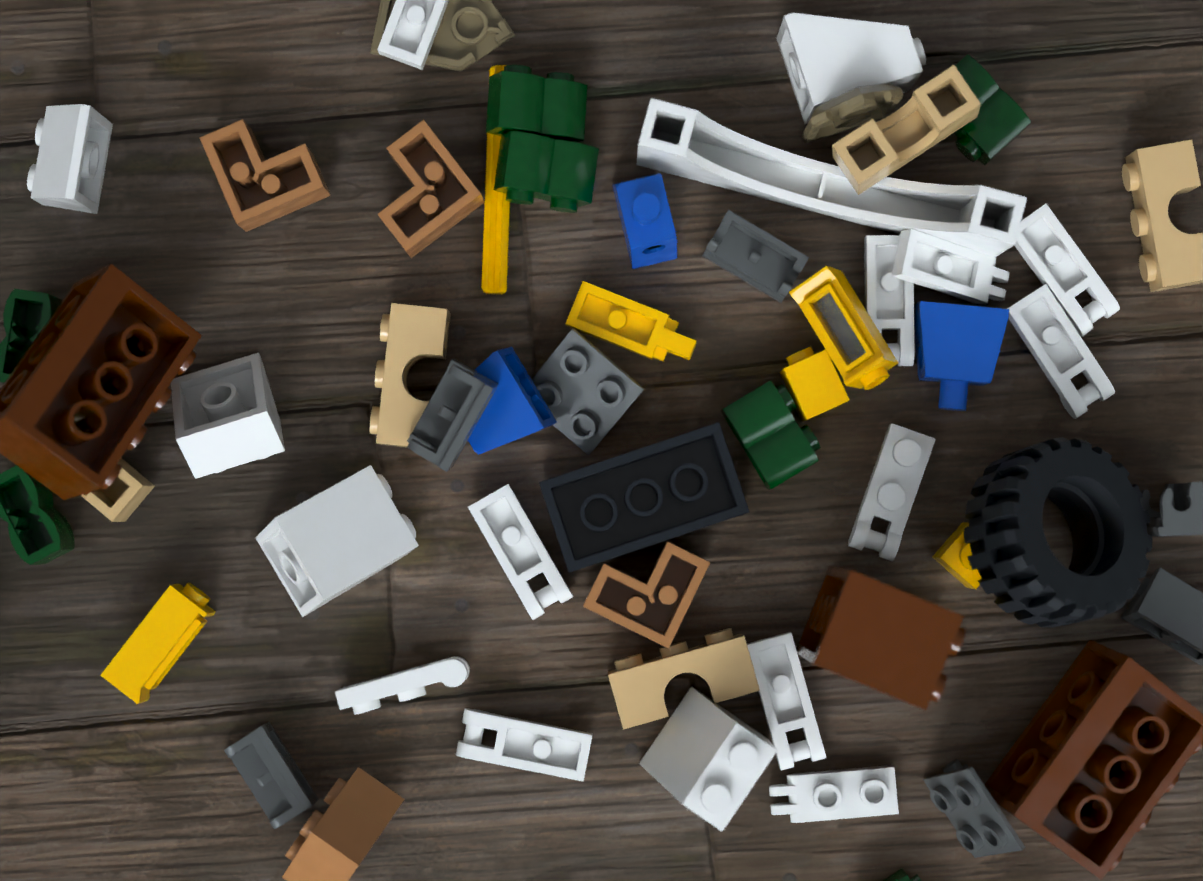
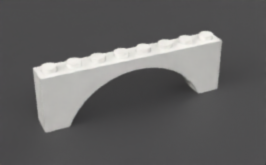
(700, 149)

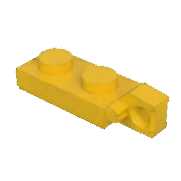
(627, 324)

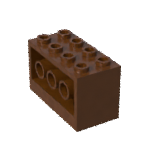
(92, 383)
(881, 637)
(1098, 757)

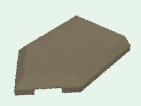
(464, 35)
(852, 110)

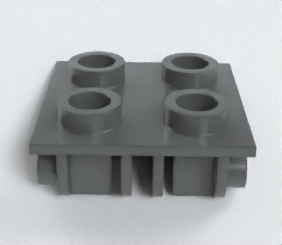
(585, 391)
(972, 811)

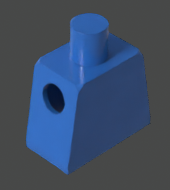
(646, 220)
(957, 347)
(514, 407)

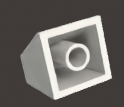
(839, 54)
(337, 539)
(708, 758)

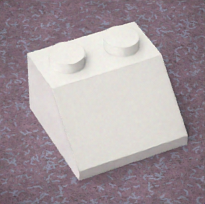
(70, 158)
(226, 416)

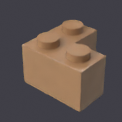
(258, 187)
(439, 192)
(654, 606)
(339, 839)

